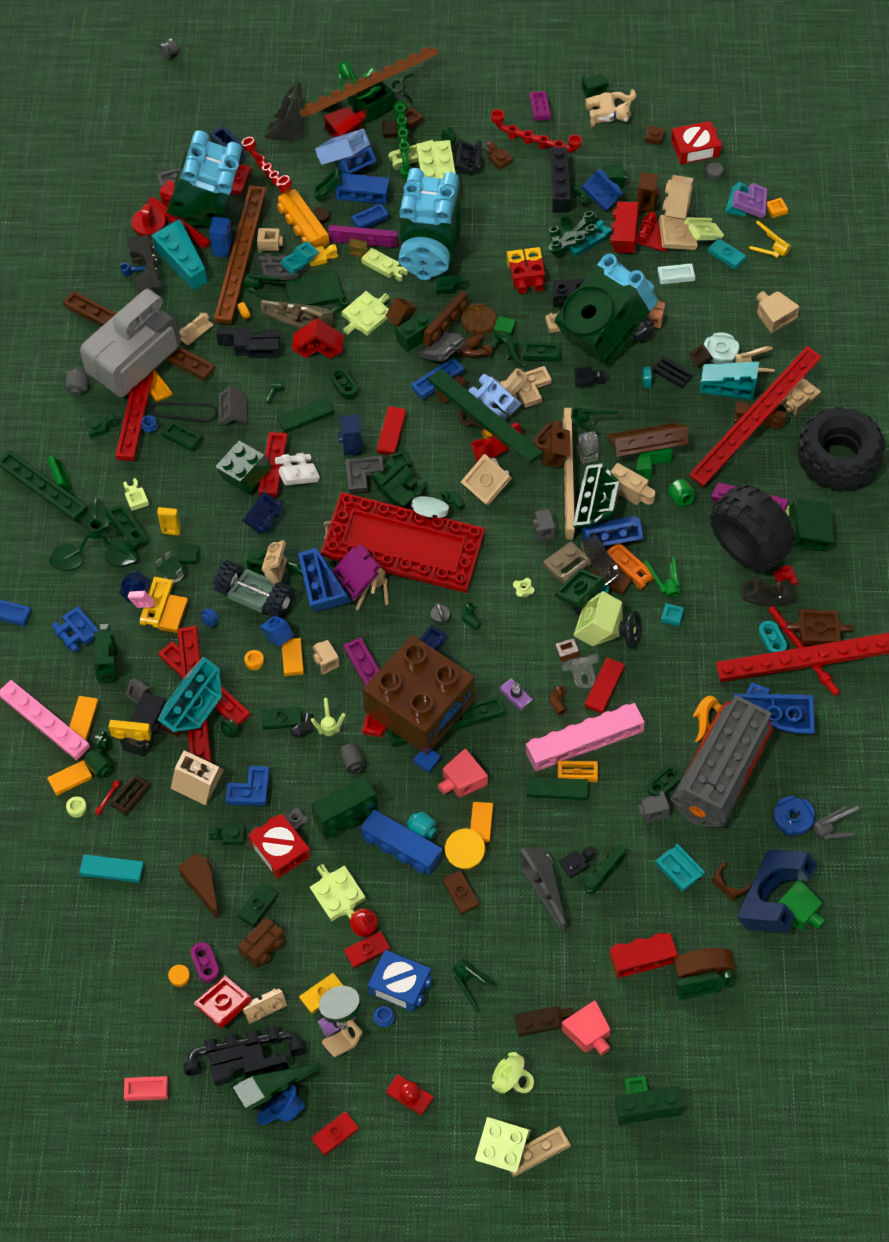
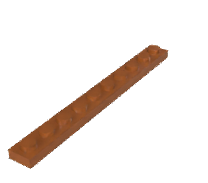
(363, 83)
(240, 255)

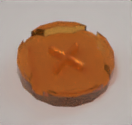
(478, 319)

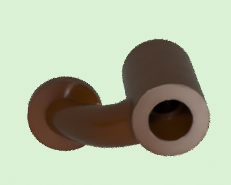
(471, 343)

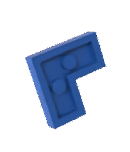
(251, 793)

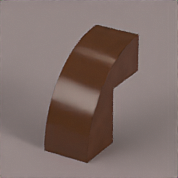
(704, 961)

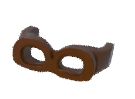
(730, 892)

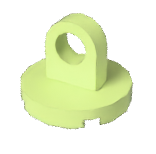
(508, 1075)

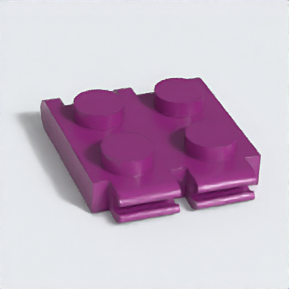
(357, 570)

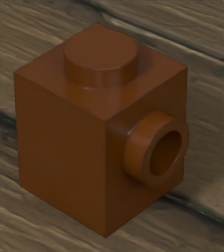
(400, 311)

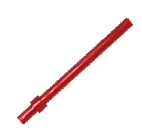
(824, 678)

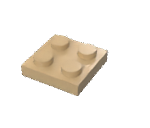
(676, 234)
(486, 479)

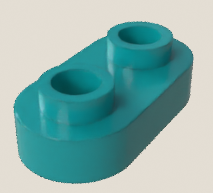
(774, 639)

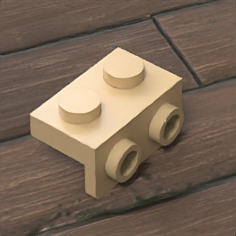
(275, 562)

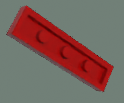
(275, 448)

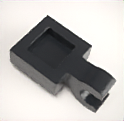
(586, 376)
(575, 864)

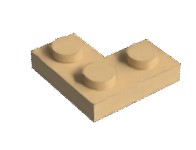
(528, 392)

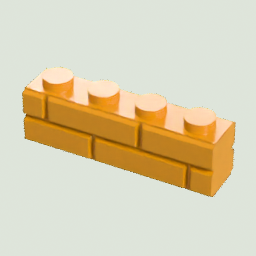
(302, 219)

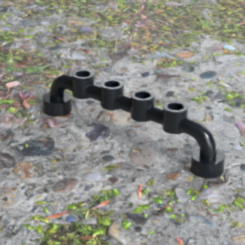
(273, 1036)

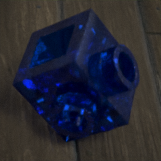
(134, 582)

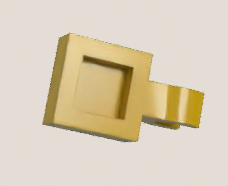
(321, 258)

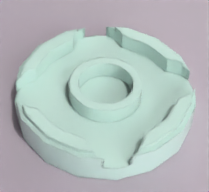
(722, 348)
(430, 506)

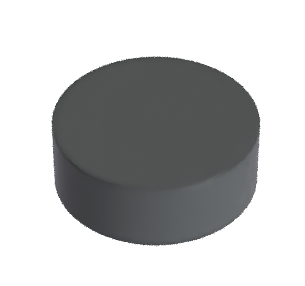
(714, 170)

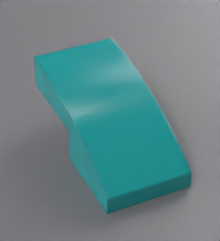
(300, 258)

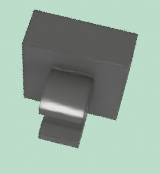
(135, 690)

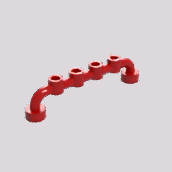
(543, 141)
(283, 182)

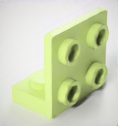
(502, 1144)

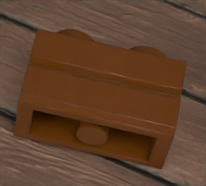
(261, 943)

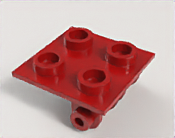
(649, 232)

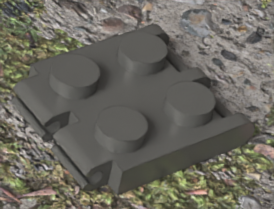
(443, 347)

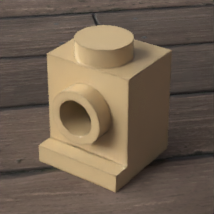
(269, 239)
(325, 657)

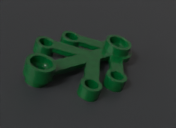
(558, 246)

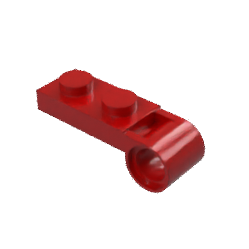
(490, 447)

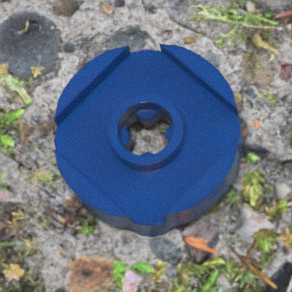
(793, 826)

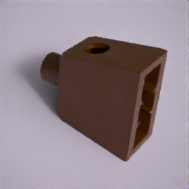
(556, 446)

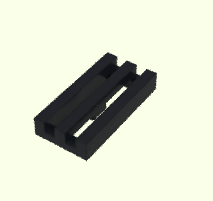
(674, 371)

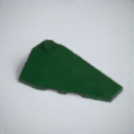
(257, 1088)

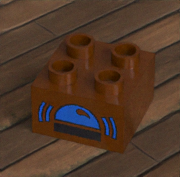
(419, 694)

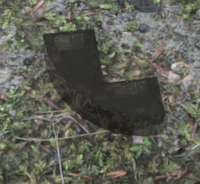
(599, 559)
(763, 594)

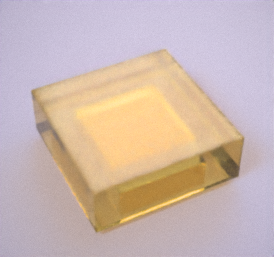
(358, 247)

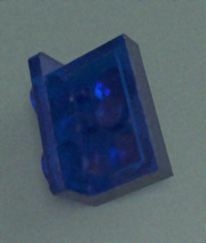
(262, 512)

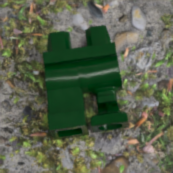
(395, 480)
(104, 654)

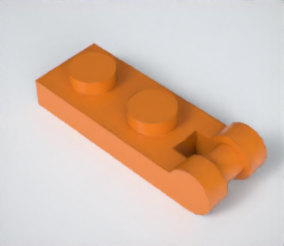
(630, 565)

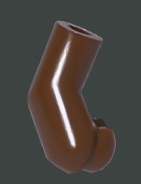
(556, 699)

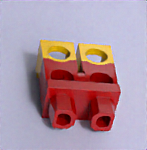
(526, 270)

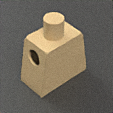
(776, 310)

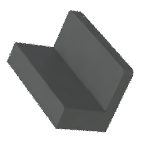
(232, 406)

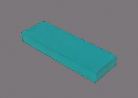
(111, 868)

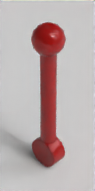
(116, 784)

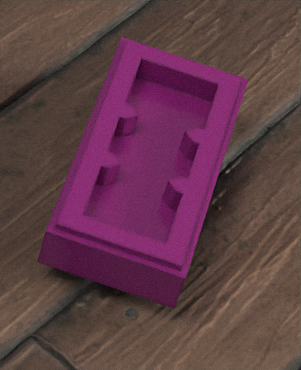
(540, 105)

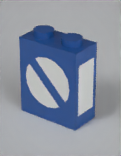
(400, 981)

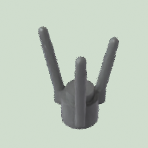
(824, 826)

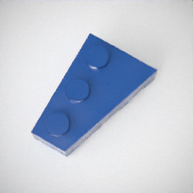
(320, 582)

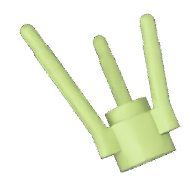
(328, 724)

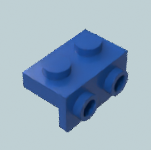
(602, 189)

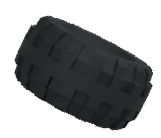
(846, 429)
(752, 528)

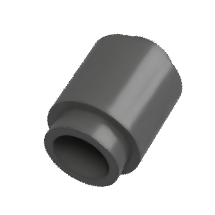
(352, 758)

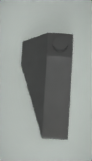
(540, 874)

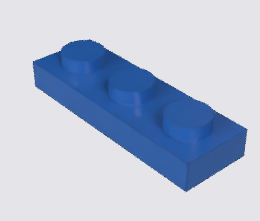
(424, 388)

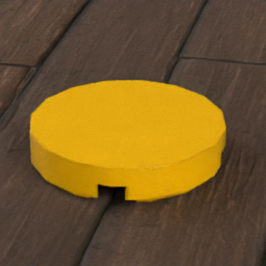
(465, 849)

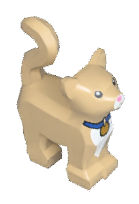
(607, 110)

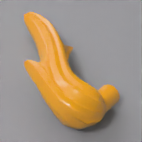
(702, 713)

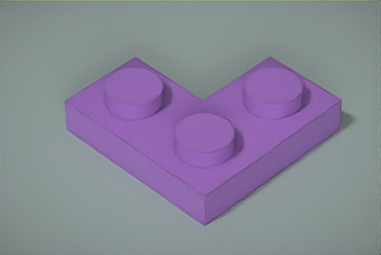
(753, 202)

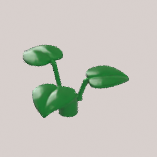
(346, 72)

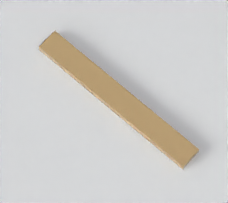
(568, 480)

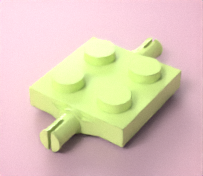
(366, 313)
(337, 892)

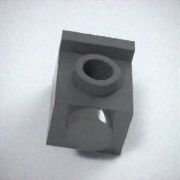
(543, 525)
(654, 808)

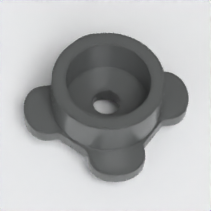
(301, 819)

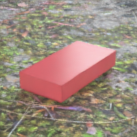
(146, 1088)

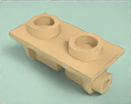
(195, 329)
(270, 1003)

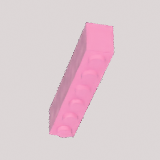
(584, 737)

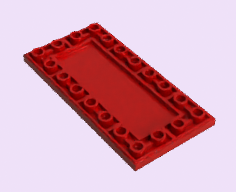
(405, 541)

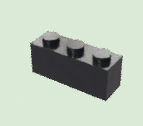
(146, 712)

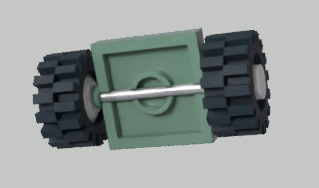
(253, 589)

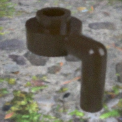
(467, 422)

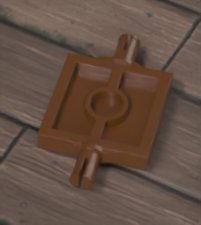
(818, 626)

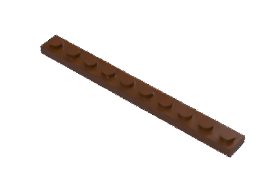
(101, 315)

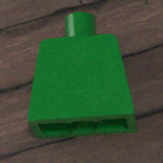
(804, 906)

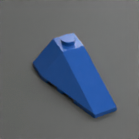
(788, 712)

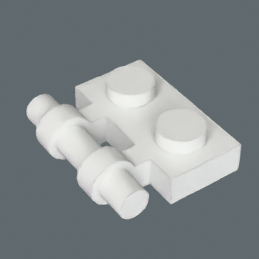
(297, 473)

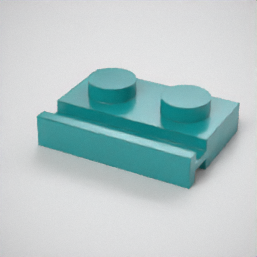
(679, 868)

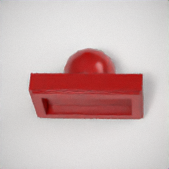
(409, 1095)

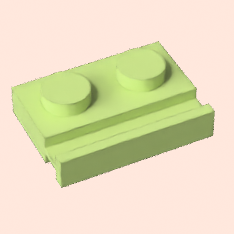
(703, 229)

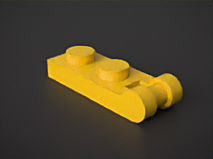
(159, 593)

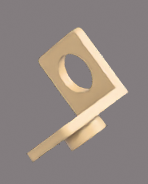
(343, 1041)

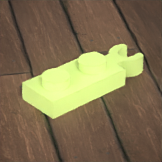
(383, 264)

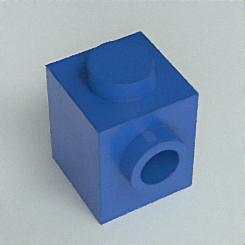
(276, 631)

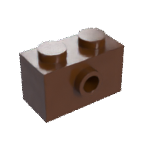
(647, 192)

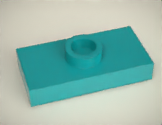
(726, 253)

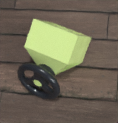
(603, 621)

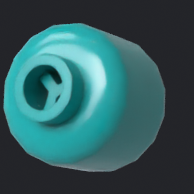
(423, 825)

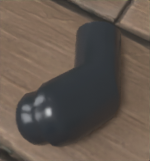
(303, 728)

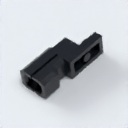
(249, 343)
(240, 1060)

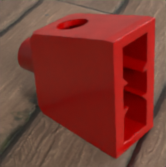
(343, 122)

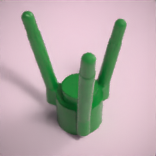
(671, 585)

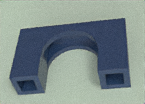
(775, 869)

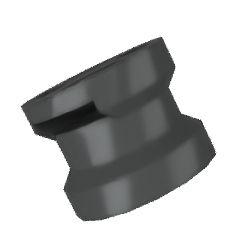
(168, 48)

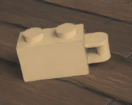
(633, 486)

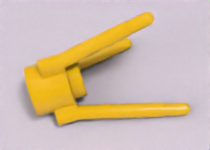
(780, 246)

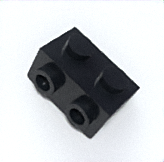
(468, 157)

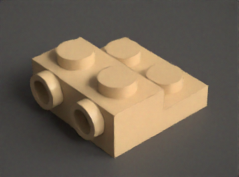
(801, 397)

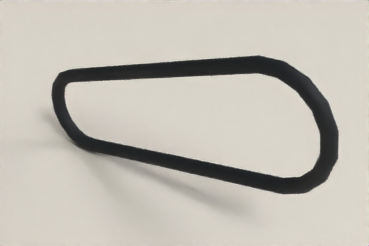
(184, 418)

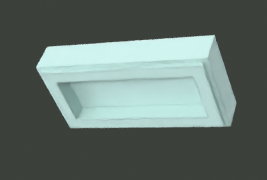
(676, 273)

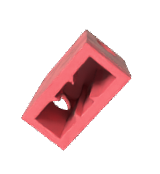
(463, 775)
(588, 1029)

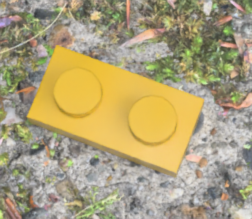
(133, 730)

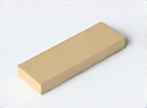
(542, 1149)

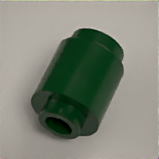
(98, 764)

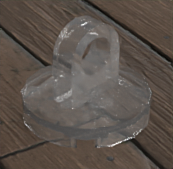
(581, 666)

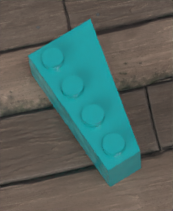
(178, 251)

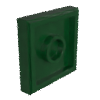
(580, 588)

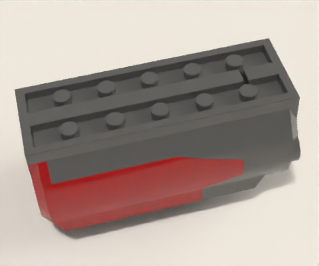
(723, 763)

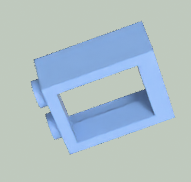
(342, 146)

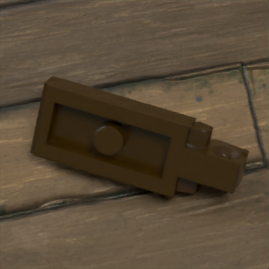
(541, 1020)

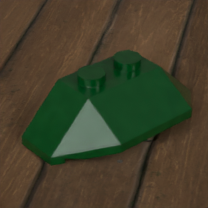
(597, 496)

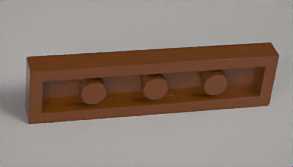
(445, 318)

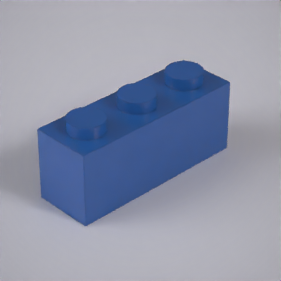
(363, 189)
(615, 530)

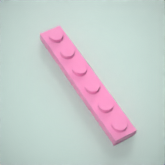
(44, 720)

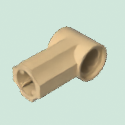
(515, 381)

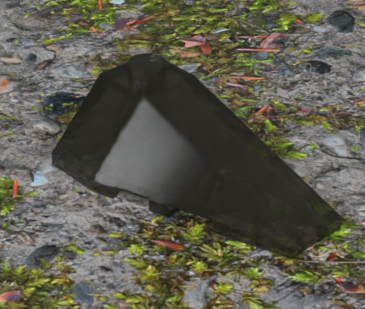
(288, 117)

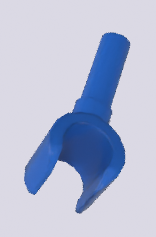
(127, 270)

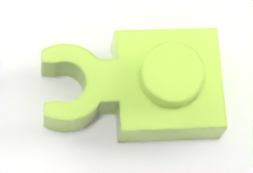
(135, 496)

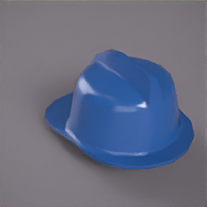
(282, 1107)

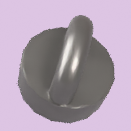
(440, 614)

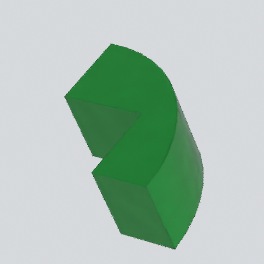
(658, 456)

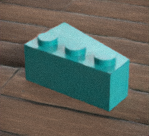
(730, 379)

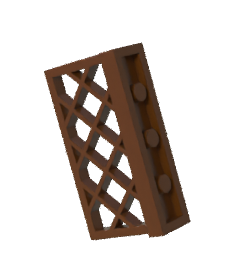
(648, 438)

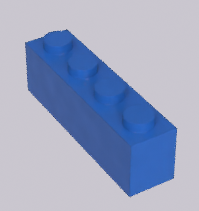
(401, 842)

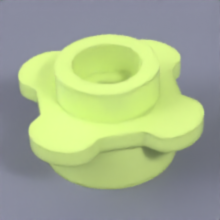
(523, 592)

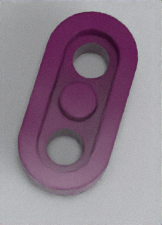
(204, 963)

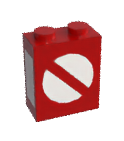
(696, 142)
(279, 846)

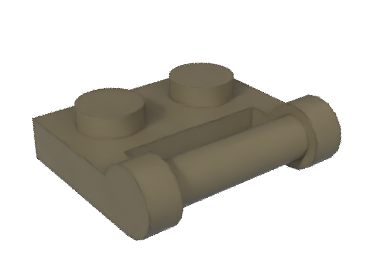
(565, 558)

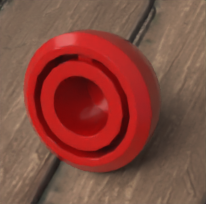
(363, 922)

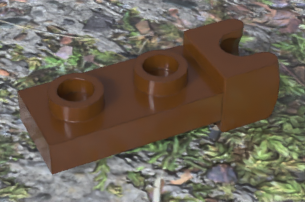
(775, 420)

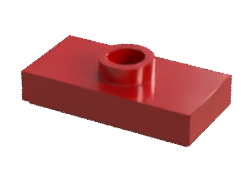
(240, 179)
(366, 950)
(335, 1133)

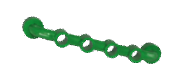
(400, 111)

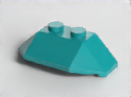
(193, 698)

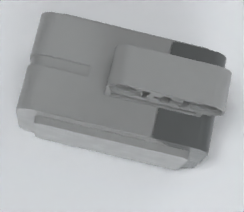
(131, 344)

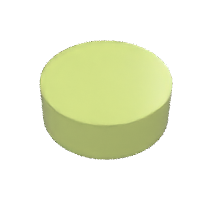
(76, 807)

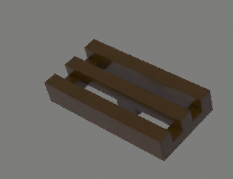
(141, 782)

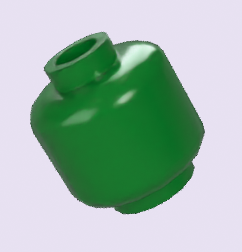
(681, 492)

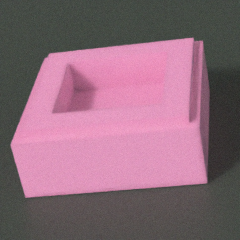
(141, 599)

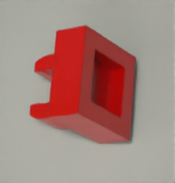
(785, 573)

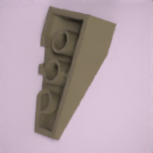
(296, 314)

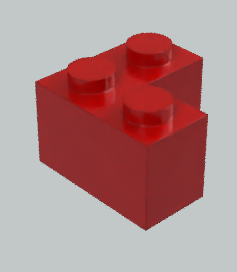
(317, 337)

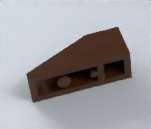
(199, 878)

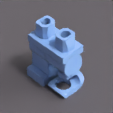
(495, 393)

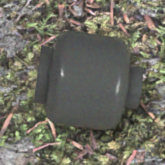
(77, 381)

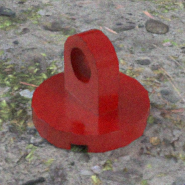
(148, 221)

